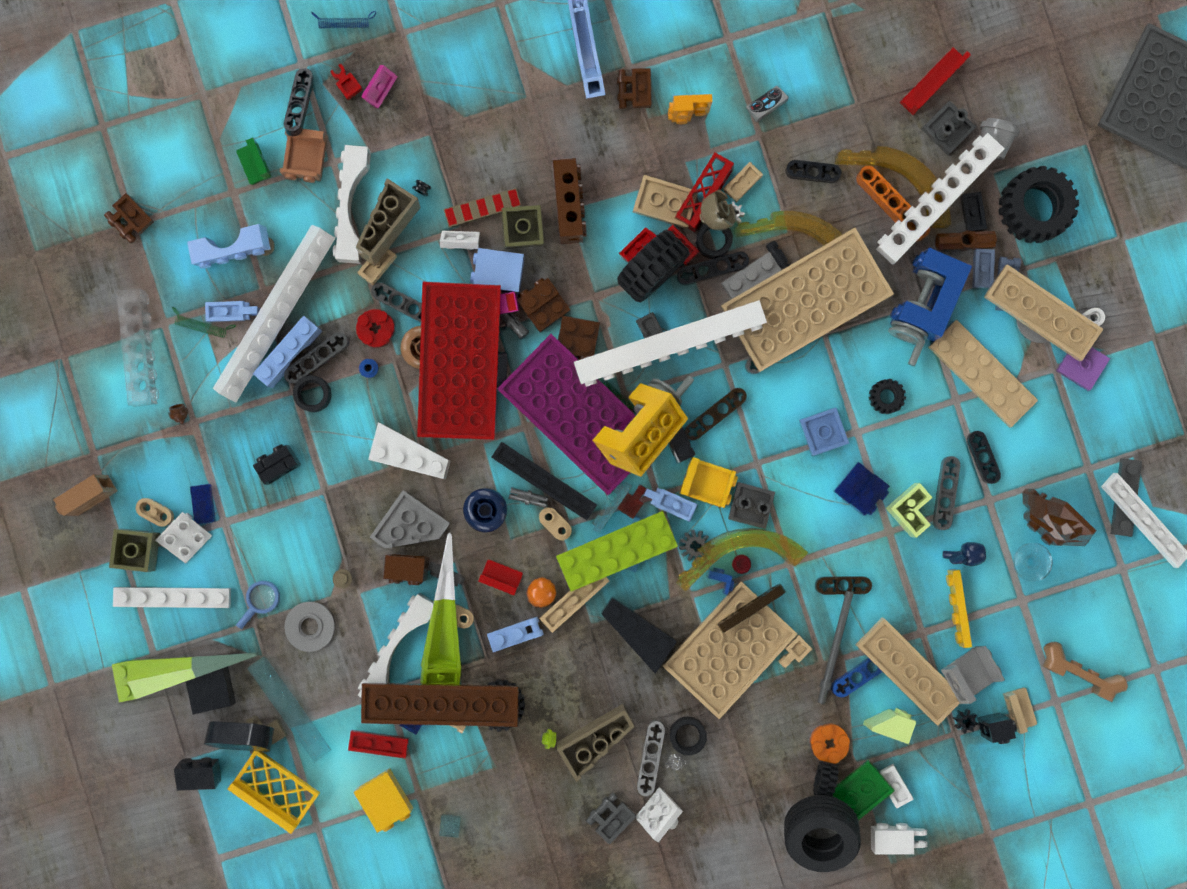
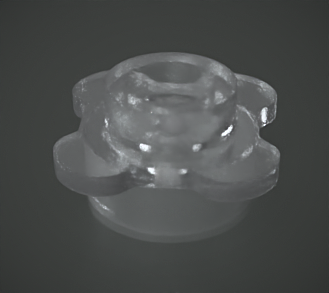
(675, 762)

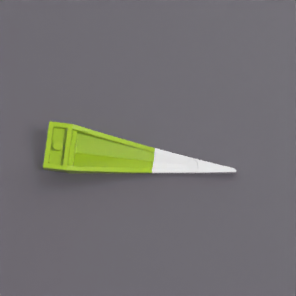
(441, 651)

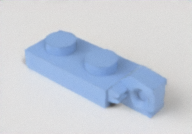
(229, 311)
(671, 503)

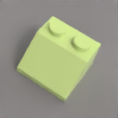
(892, 724)

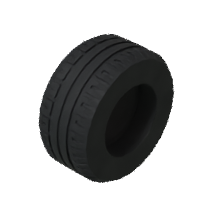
(827, 853)

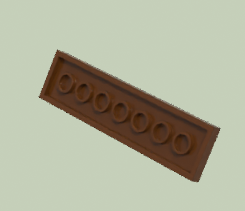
(440, 704)

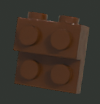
(543, 304)
(579, 336)

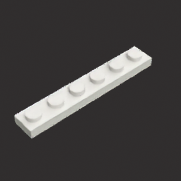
(1145, 520)
(172, 597)

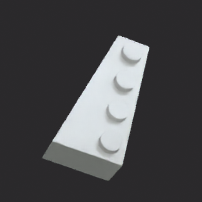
(399, 451)

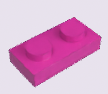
(379, 86)

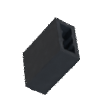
(211, 691)

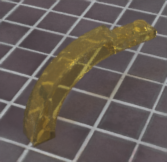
(903, 164)
(791, 220)
(737, 539)

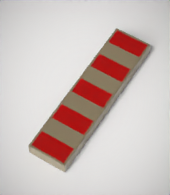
(481, 208)

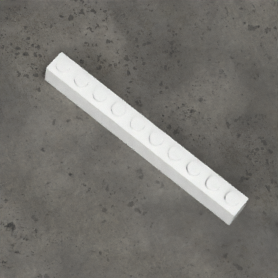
(273, 313)
(670, 342)

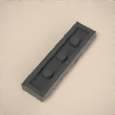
(1130, 472)

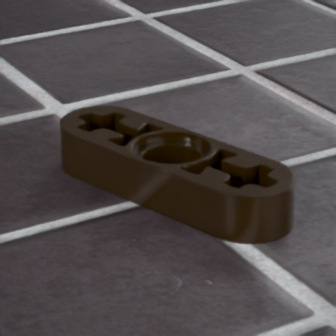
(857, 580)

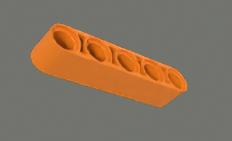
(882, 200)

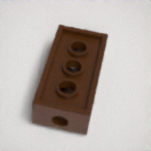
(568, 171)

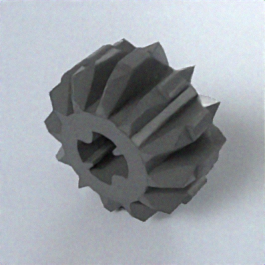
(690, 551)

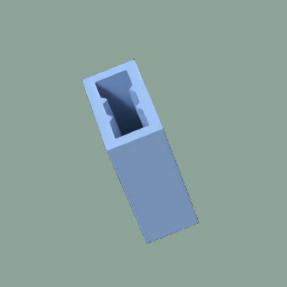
(498, 268)

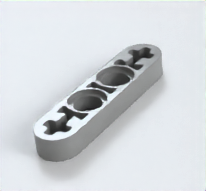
(650, 757)

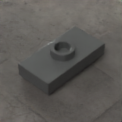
(649, 325)

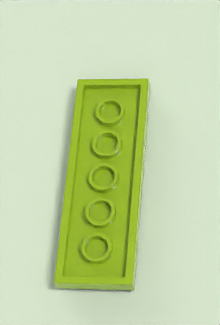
(616, 551)

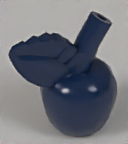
(970, 554)

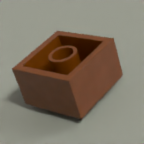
(406, 568)

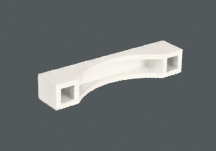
(355, 166)
(417, 614)

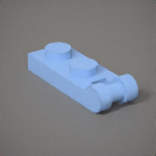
(514, 634)

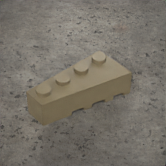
(386, 221)
(594, 740)

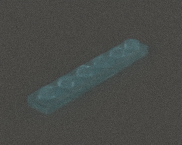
(289, 709)

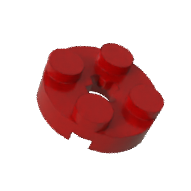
(366, 321)

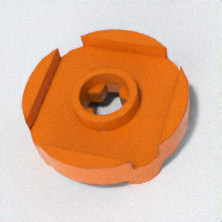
(826, 732)

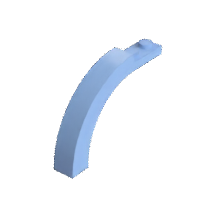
(586, 48)

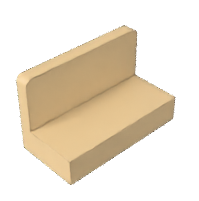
(1020, 709)

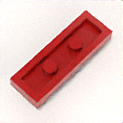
(378, 744)

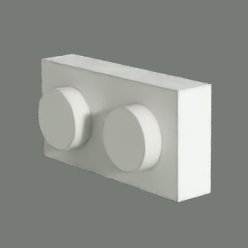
(460, 239)
(901, 794)

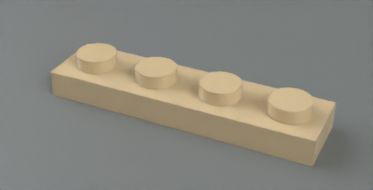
(570, 604)

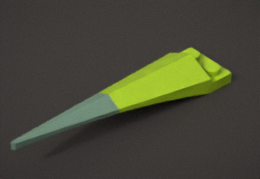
(147, 676)

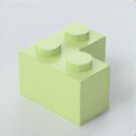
(906, 508)

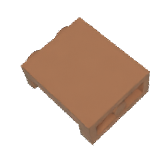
(304, 156)

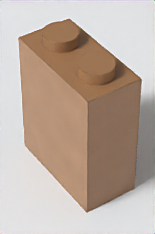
(85, 495)

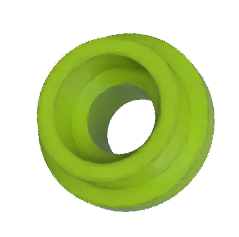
(549, 739)

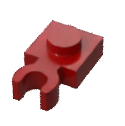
(347, 83)

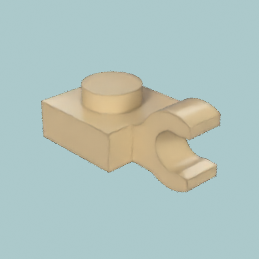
(796, 649)

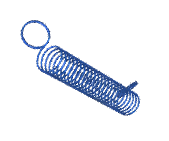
(335, 24)

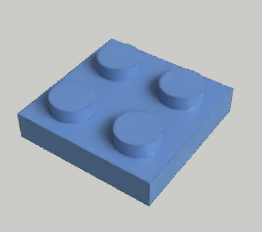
(824, 431)

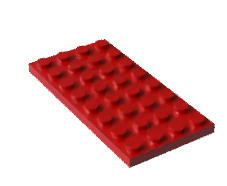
(458, 360)

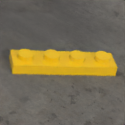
(959, 616)

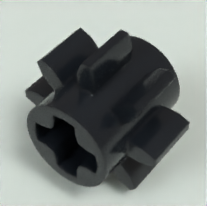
(967, 725)

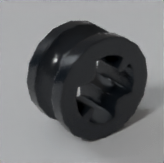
(421, 187)

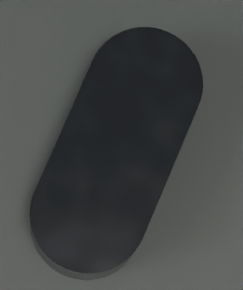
(239, 736)

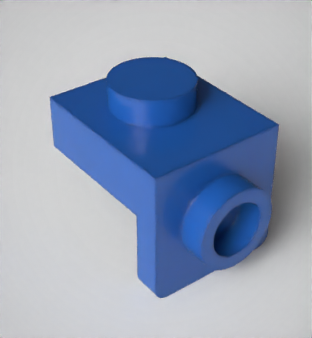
(718, 574)

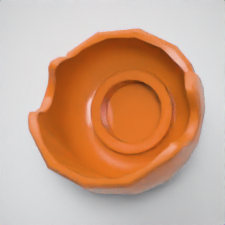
(541, 592)

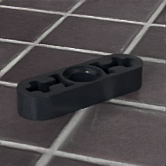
(826, 177)
(991, 460)

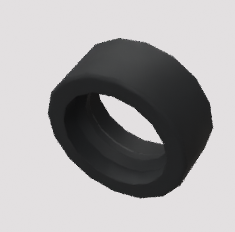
(710, 253)
(298, 389)
(702, 736)

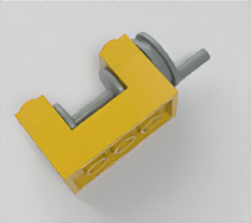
(650, 431)

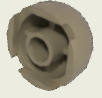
(716, 211)

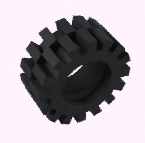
(898, 393)
(825, 779)

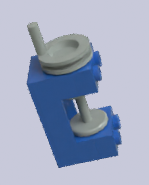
(916, 321)

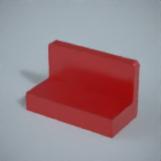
(500, 577)

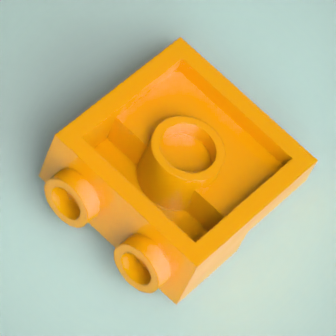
(683, 107)

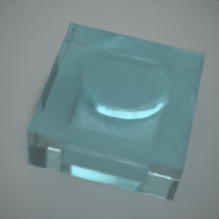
(450, 826)

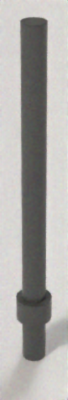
(826, 682)

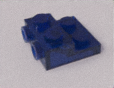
(862, 489)

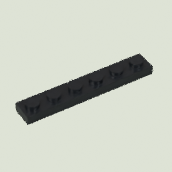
(544, 481)

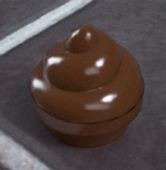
(178, 413)

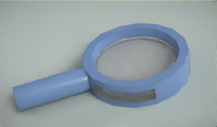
(260, 598)

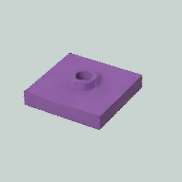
(1086, 371)

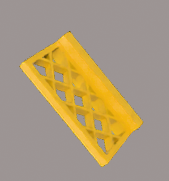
(267, 805)

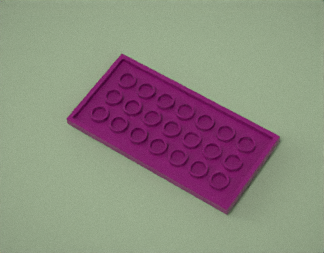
(566, 411)

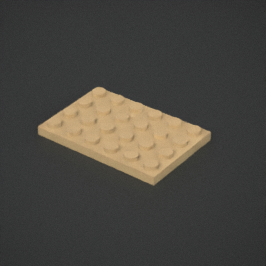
(725, 664)

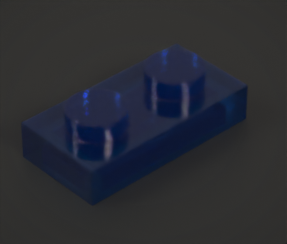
(202, 504)

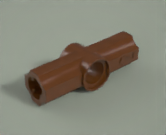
(954, 241)

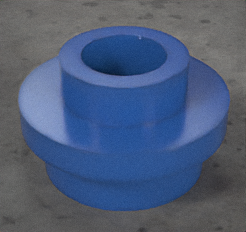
(374, 370)

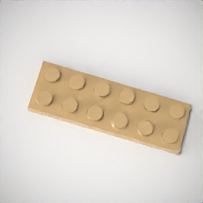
(1043, 313)
(983, 373)
(908, 670)

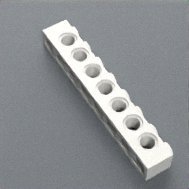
(988, 148)

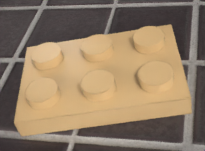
(662, 201)

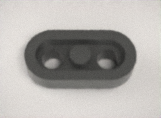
(435, 571)

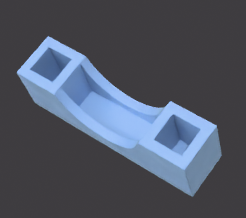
(250, 241)
(298, 338)

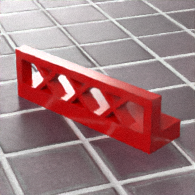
(934, 80)
(718, 184)

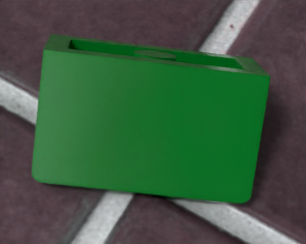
(253, 162)

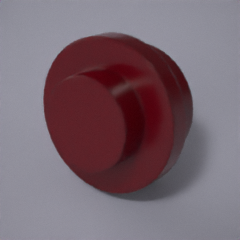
(741, 564)

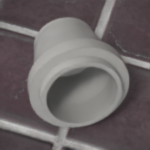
(1002, 131)

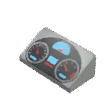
(767, 103)

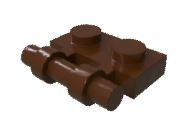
(640, 88)
(132, 213)

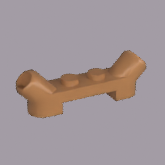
(1104, 688)

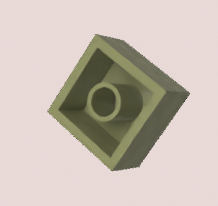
(522, 226)
(134, 550)

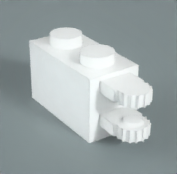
(896, 839)

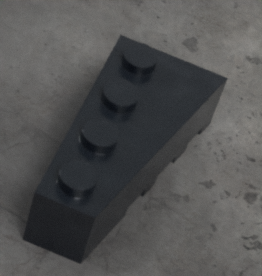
(642, 636)

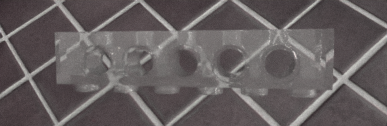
(126, 301)

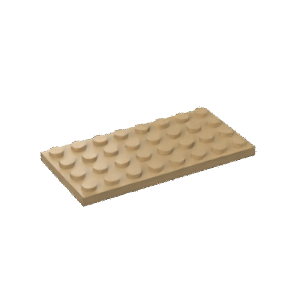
(812, 298)

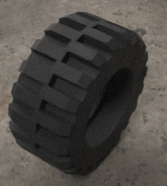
(1055, 187)
(653, 265)

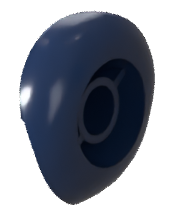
(485, 510)

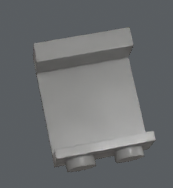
(972, 673)

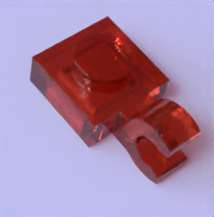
(631, 504)

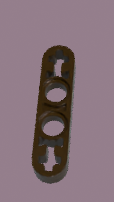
(713, 411)
(751, 607)

